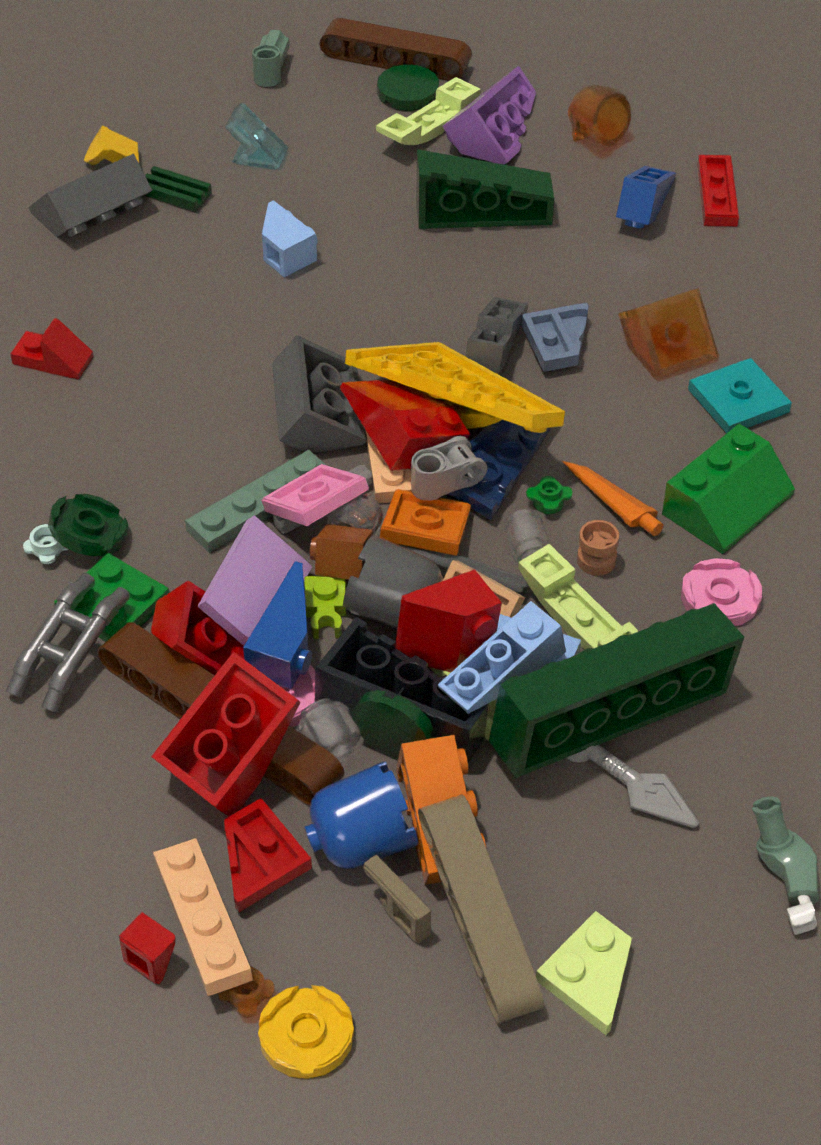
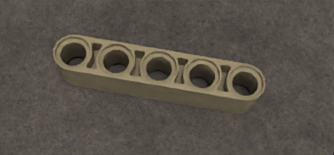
(480, 909)

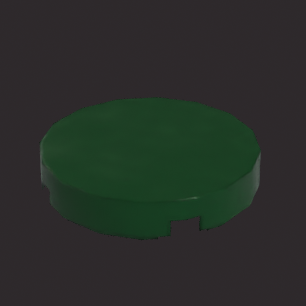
(407, 87)
(87, 525)
(390, 722)

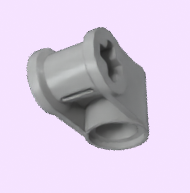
(443, 469)

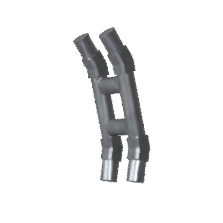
(68, 660)

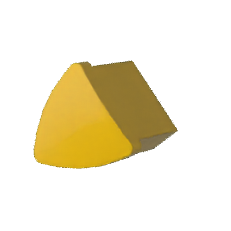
(110, 146)

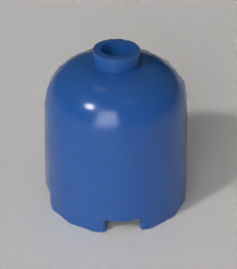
(360, 818)

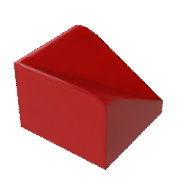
(147, 947)

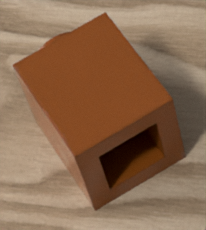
(338, 551)

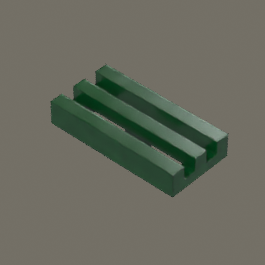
(177, 189)

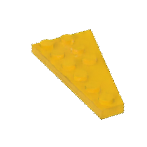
(458, 379)

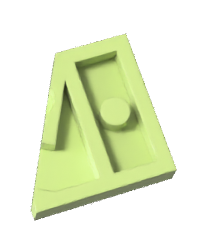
(589, 970)

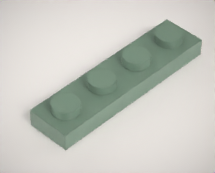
(226, 517)

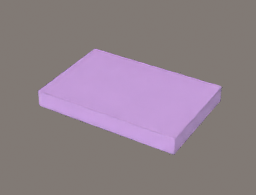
(249, 579)

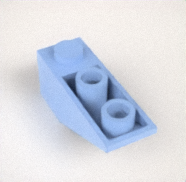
(516, 649)

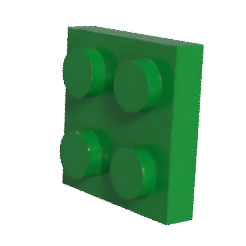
(108, 576)

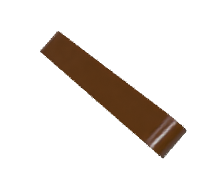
(176, 682)

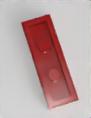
(717, 190)

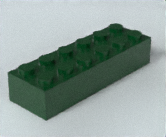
(614, 689)

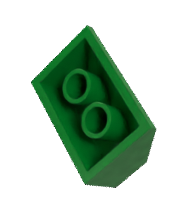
(728, 489)

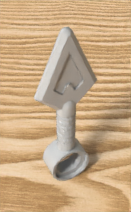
(646, 791)

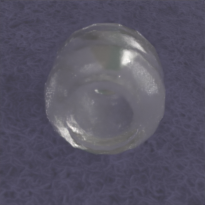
(358, 513)
(330, 727)

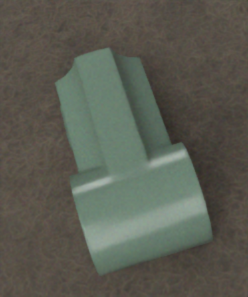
(269, 58)

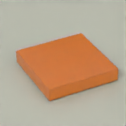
(425, 524)

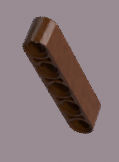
(392, 47)

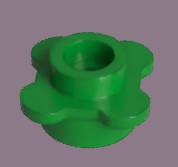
(549, 495)

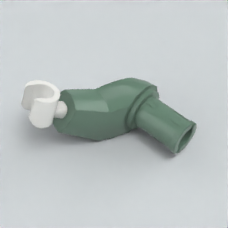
(790, 860)

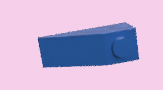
(644, 195)
(280, 638)

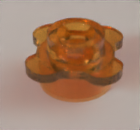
(248, 1003)

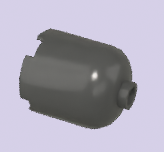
(384, 579)

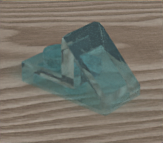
(258, 142)

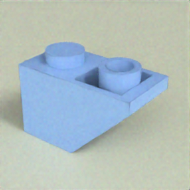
(287, 241)

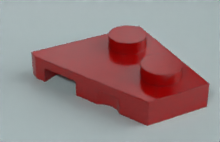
(261, 854)

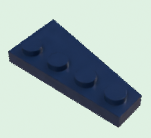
(506, 452)

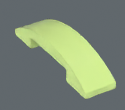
(428, 121)
(567, 602)

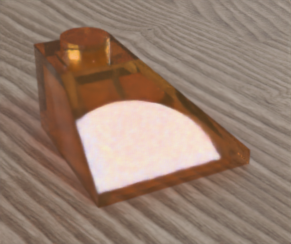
(670, 333)

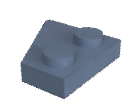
(556, 335)

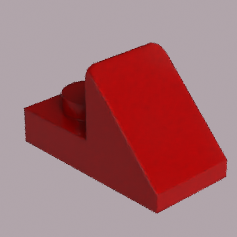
(53, 352)

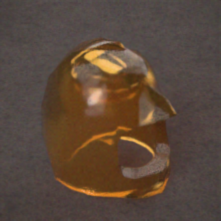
(600, 114)

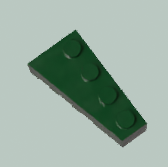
(479, 193)

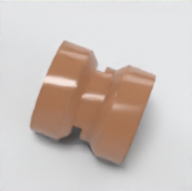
(598, 547)

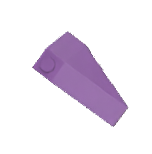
(494, 120)

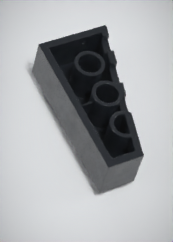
(368, 663)

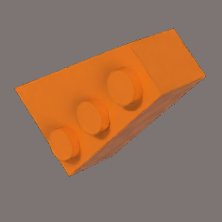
(432, 774)

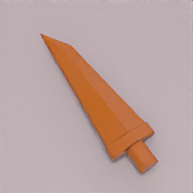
(622, 503)

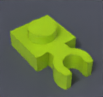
(325, 603)

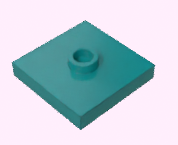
(739, 395)

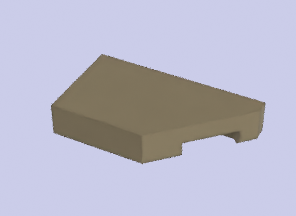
(400, 901)

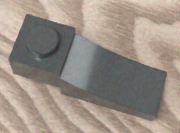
(495, 333)

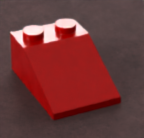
(402, 419)
(229, 735)

